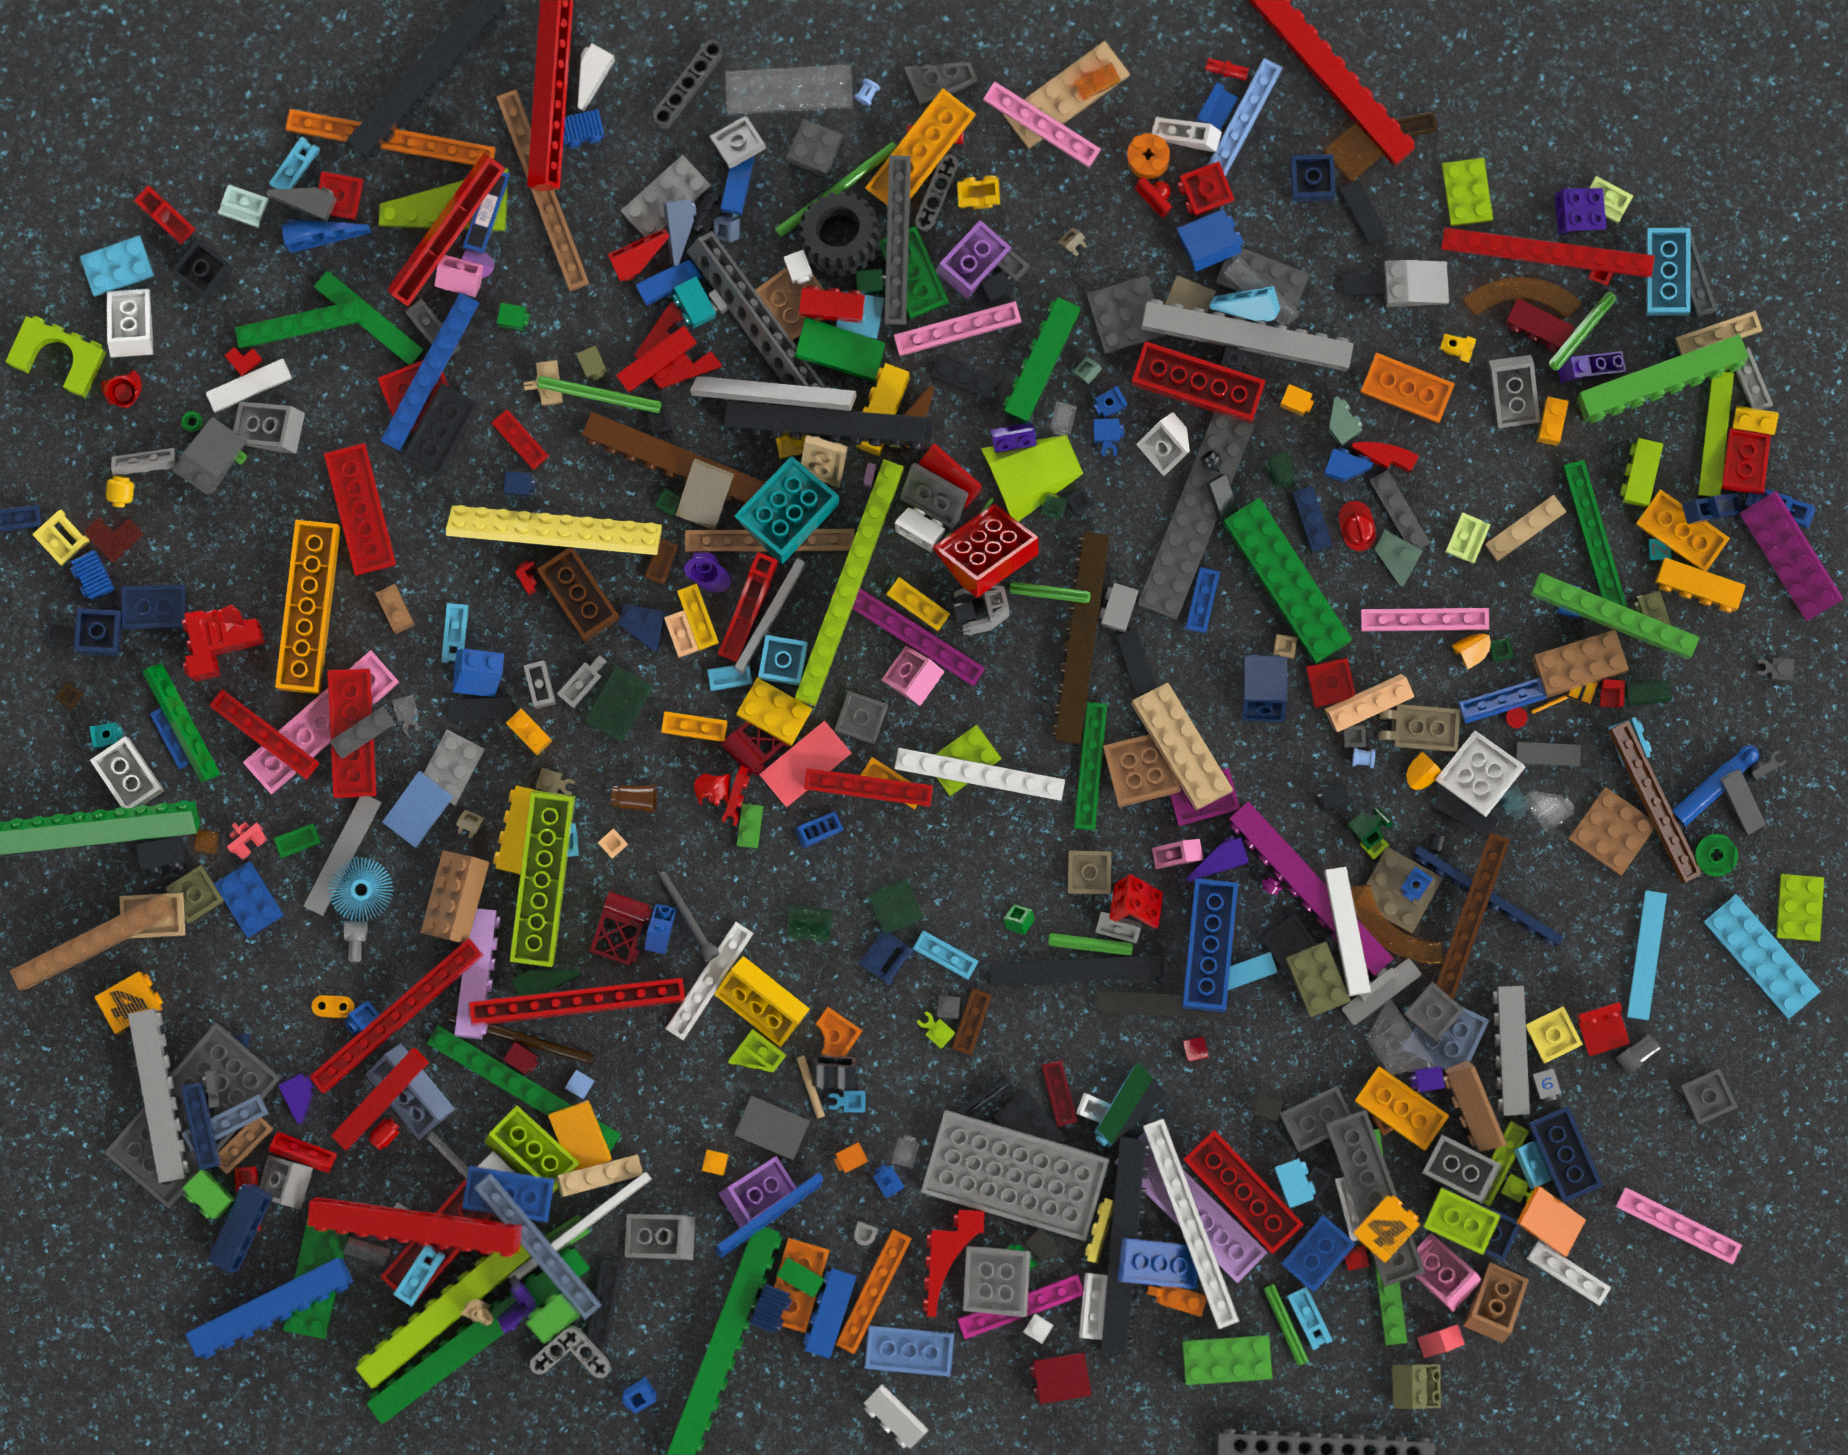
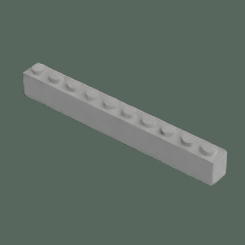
(1246, 335)

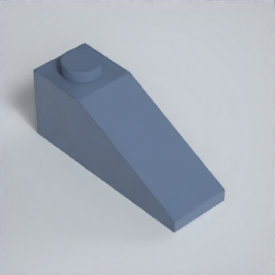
(678, 225)

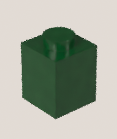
(870, 281)

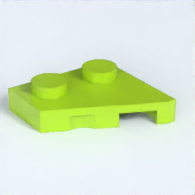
(758, 1053)

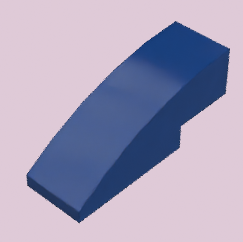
(737, 187)
(663, 283)
(1801, 511)

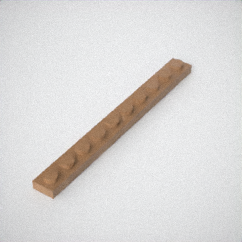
(546, 200)

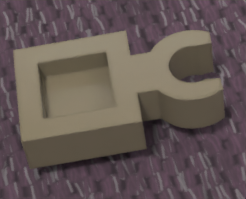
(551, 781)

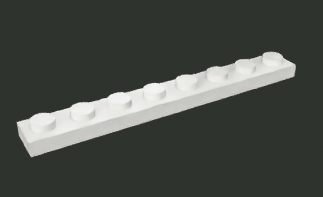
(979, 774)

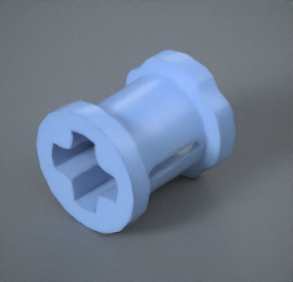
(866, 99)
(1363, 757)

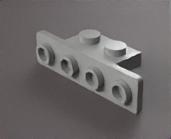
(1382, 989)

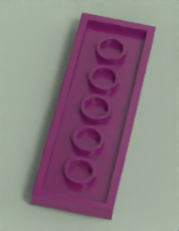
(1791, 556)

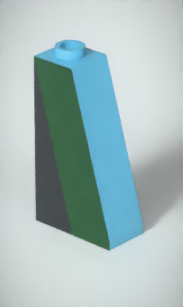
(1132, 1102)

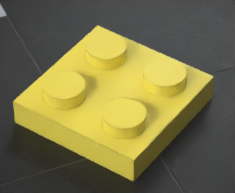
(1553, 1035)

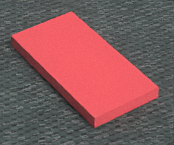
(817, 750)

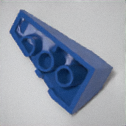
(309, 234)

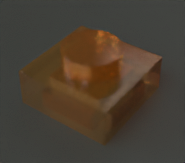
(206, 842)

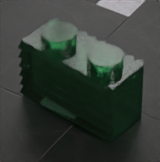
(1281, 470)
(1648, 692)

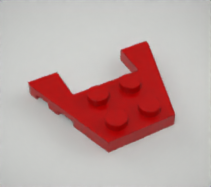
(681, 367)

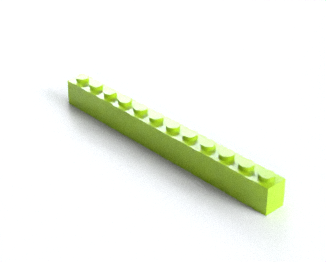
(849, 583)

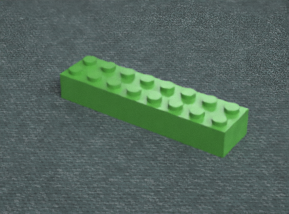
(1661, 378)

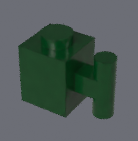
(1367, 829)

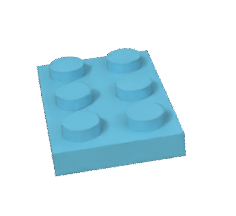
(117, 266)

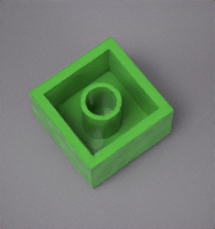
(208, 1195)

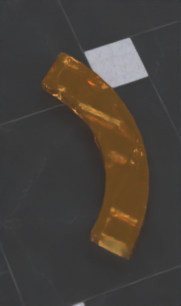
(1524, 289)
(1390, 936)

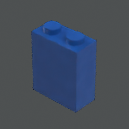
(1210, 240)

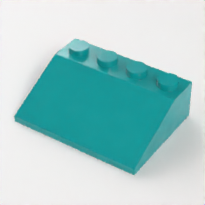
(787, 509)

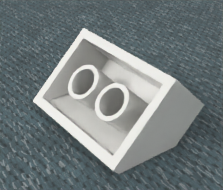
(895, 1417)

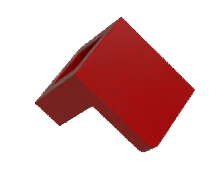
(1612, 693)

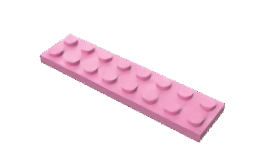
(312, 727)

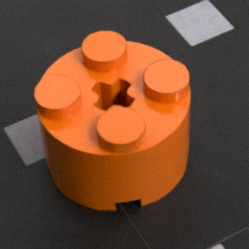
(1159, 159)

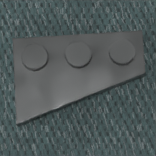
(929, 80)

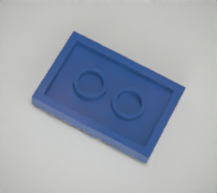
(249, 899)
(1318, 1253)

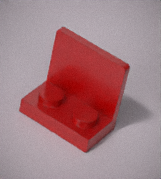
(1137, 899)
(1603, 1029)

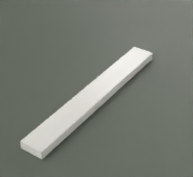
(587, 1222)

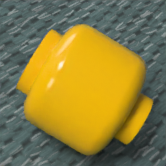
(119, 491)

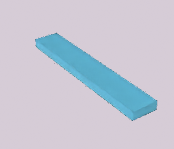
(1646, 955)

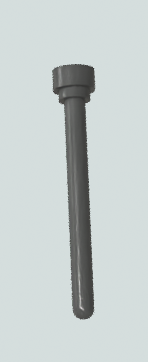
(708, 950)

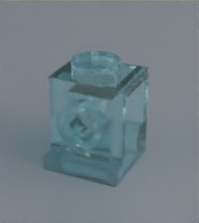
(1514, 804)

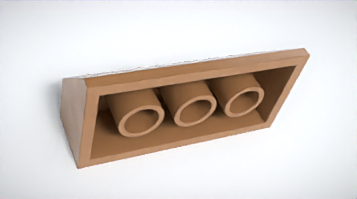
(1474, 1107)

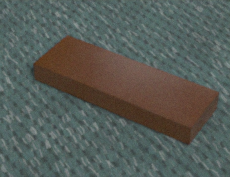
(971, 1021)

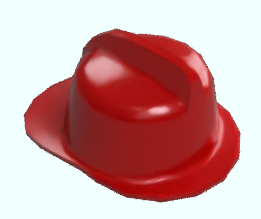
(1357, 525)

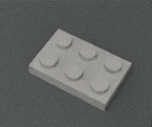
(453, 764)

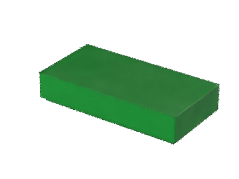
(297, 840)
(800, 1277)

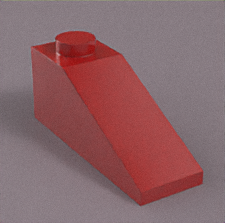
(634, 257)

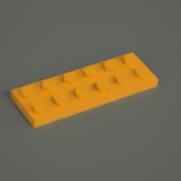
(926, 142)

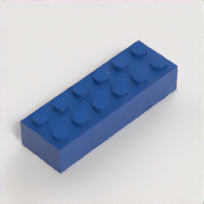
(1210, 945)

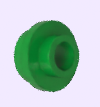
(191, 415)

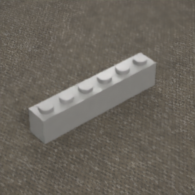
(1512, 1050)

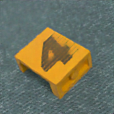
(128, 997)
(1386, 1228)

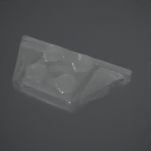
(1397, 1043)

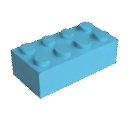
(1670, 282)

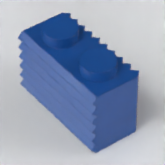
(582, 128)
(92, 576)

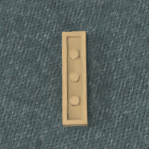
(1744, 325)
(1525, 528)
(599, 1175)

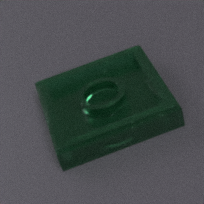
(895, 906)

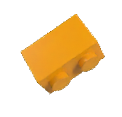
(1552, 421)
(529, 732)

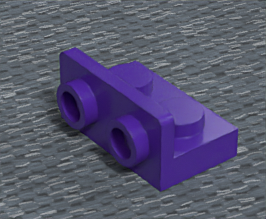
(1013, 437)

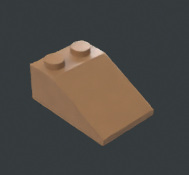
(1496, 1303)

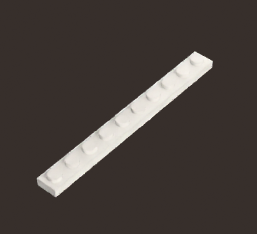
(1191, 1223)

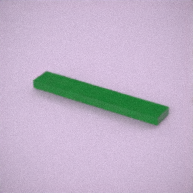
(372, 320)
(1090, 766)

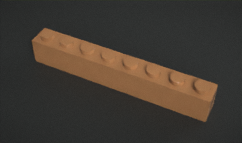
(92, 942)

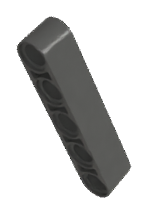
(686, 94)

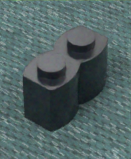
(834, 1072)

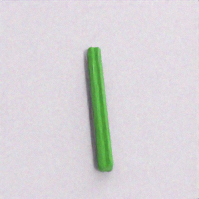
(599, 394)

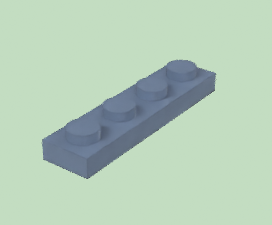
(233, 1119)

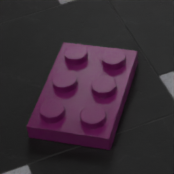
(1187, 814)

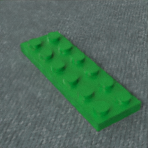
(316, 1250)

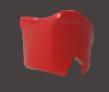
(122, 389)
(713, 788)

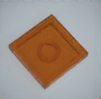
(1354, 152)

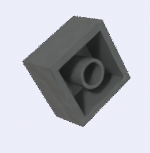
(814, 148)

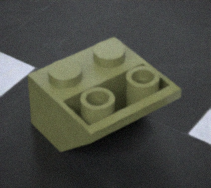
(1416, 1386)

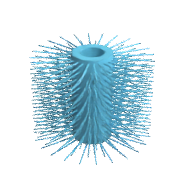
(371, 887)

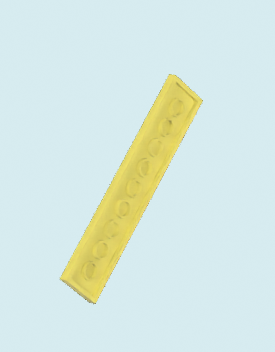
(554, 530)

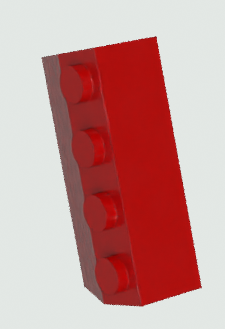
(987, 550)

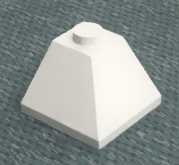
(1165, 443)

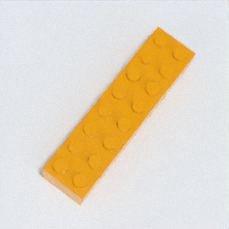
(308, 607)

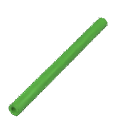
(840, 186)

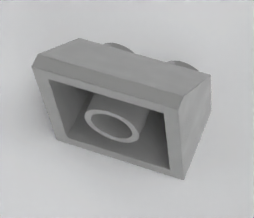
(286, 1181)

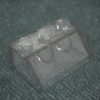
(1549, 808)

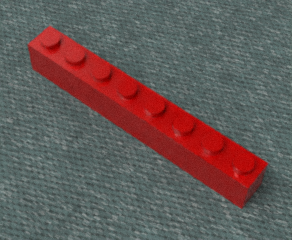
(446, 229)

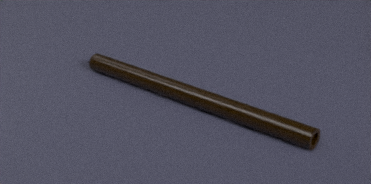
(534, 1042)

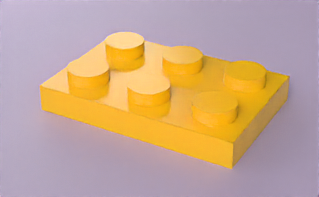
(774, 711)

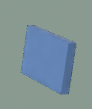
(417, 809)

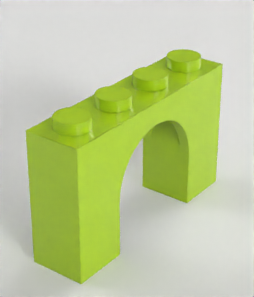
(36, 334)

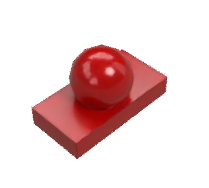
(1155, 195)

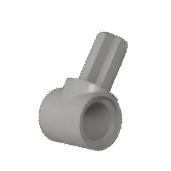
(355, 933)

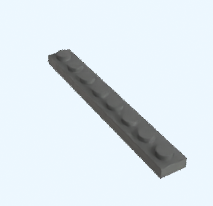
(897, 240)

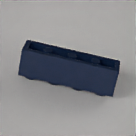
(240, 1227)

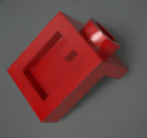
(527, 580)

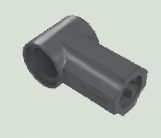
(1634, 1056)

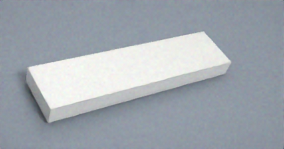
(248, 385)
(1568, 1273)

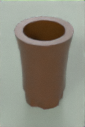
(635, 797)

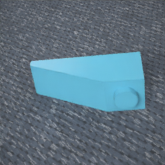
(1250, 304)

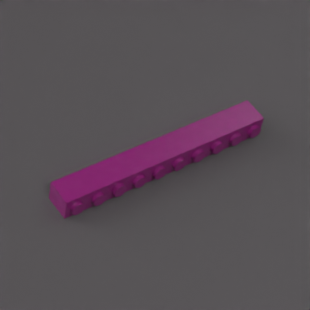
(1301, 879)

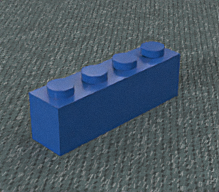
(830, 1313)

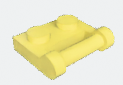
(55, 542)

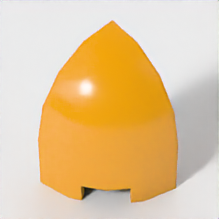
(1473, 649)
(1422, 772)

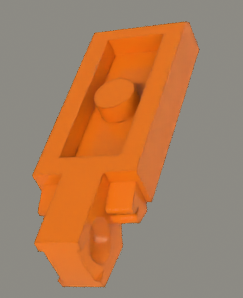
(1179, 1299)

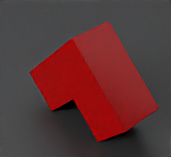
(245, 363)

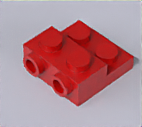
(1205, 189)

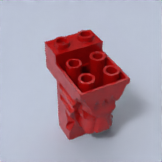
(217, 634)

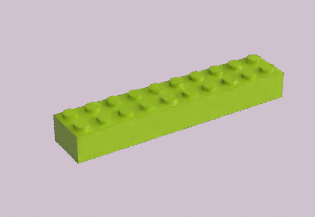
(438, 1316)

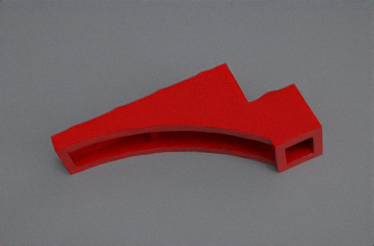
(748, 607)
(944, 1249)

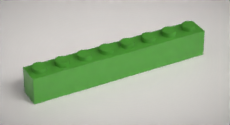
(1614, 616)

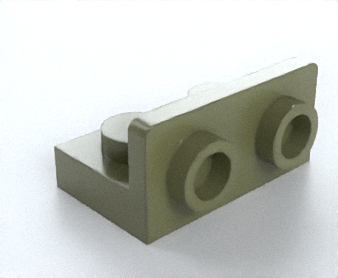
(1652, 606)

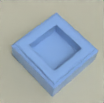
(579, 1084)

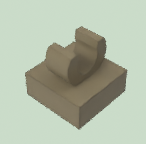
(1071, 240)
(469, 822)

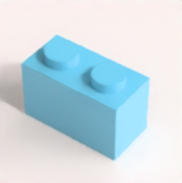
(1294, 1183)

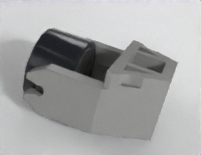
(996, 607)

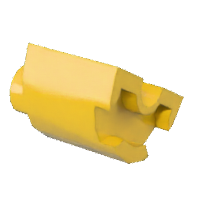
(978, 193)

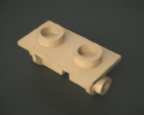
(478, 1311)

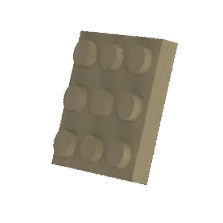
(1386, 884)

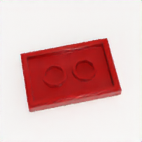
(1745, 461)

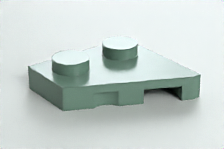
(1398, 556)

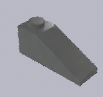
(307, 200)

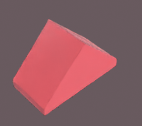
(1440, 1341)

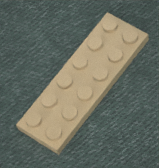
(1061, 97)
(1181, 746)

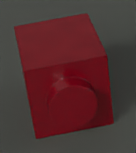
(521, 1058)

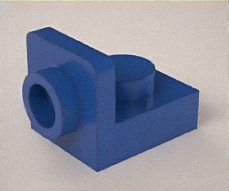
(361, 1018)

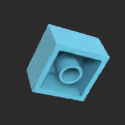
(783, 660)

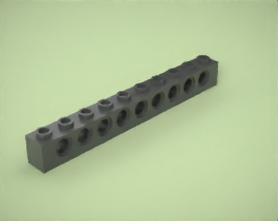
(752, 313)
(1226, 1443)

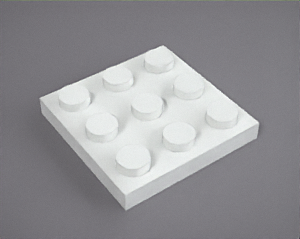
(1480, 773)

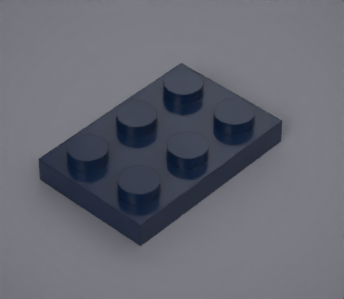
(153, 606)

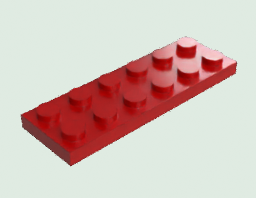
(360, 509)
(348, 704)

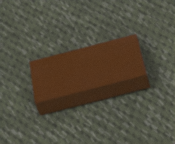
(662, 562)

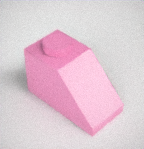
(1177, 853)

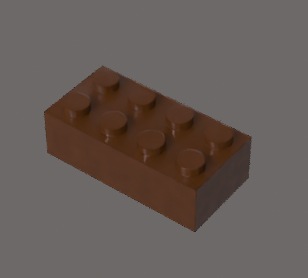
(578, 594)

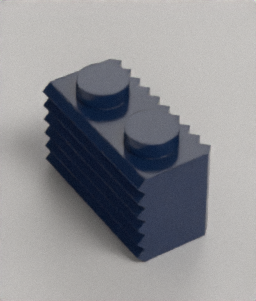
(770, 1309)

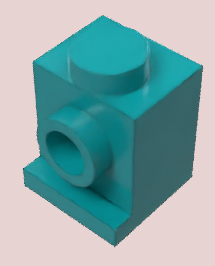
(99, 741)

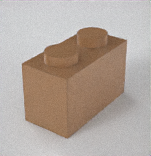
(395, 608)

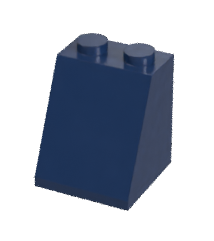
(1264, 688)

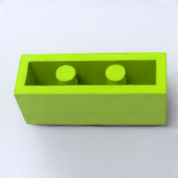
(1641, 472)

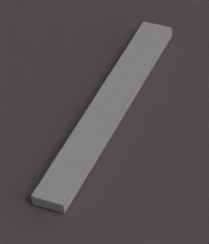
(773, 393)

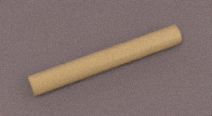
(811, 1089)

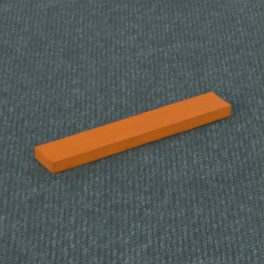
(873, 1291)

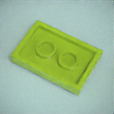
(1467, 192)
(971, 747)
(1800, 907)
(1461, 1221)

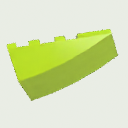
(1031, 472)

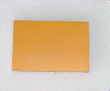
(580, 1135)

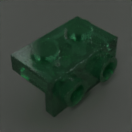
(809, 923)

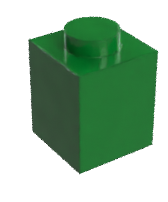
(513, 317)

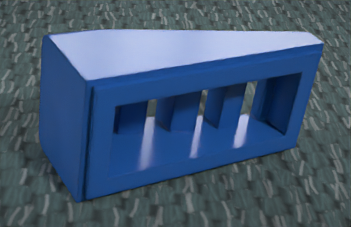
(821, 836)

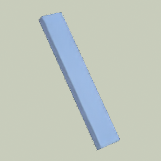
(1246, 114)

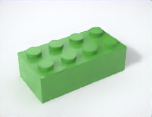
(553, 1318)
(1227, 1360)

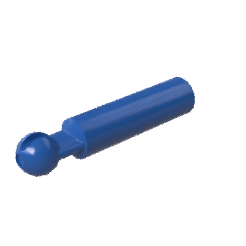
(1712, 786)

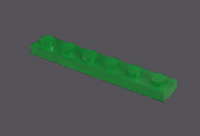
(298, 324)
(181, 722)

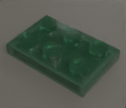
(619, 704)

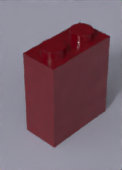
(1060, 1378)

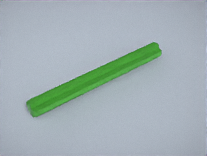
(1582, 331)

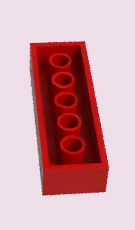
(1198, 382)
(1243, 1192)
(400, 1267)

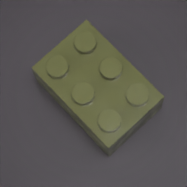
(1317, 979)

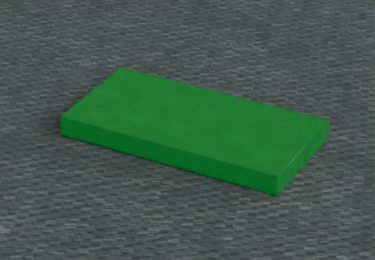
(924, 286)
(839, 349)

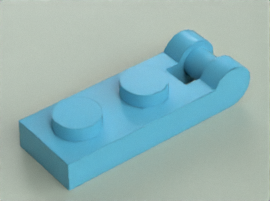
(294, 165)
(454, 630)
(418, 1275)
(1309, 1317)

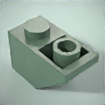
(1342, 424)

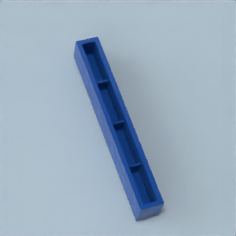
(269, 1308)

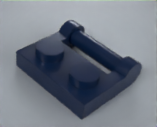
(880, 953)

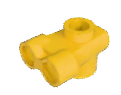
(1463, 349)

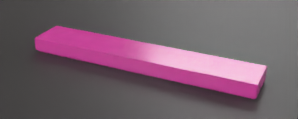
(1037, 1301)

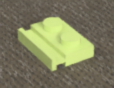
(1614, 199)
(1467, 538)

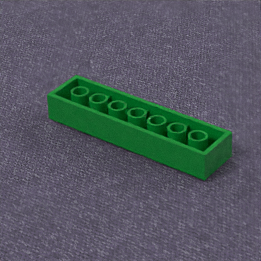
(1287, 581)

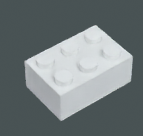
(127, 774)

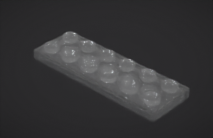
(789, 89)

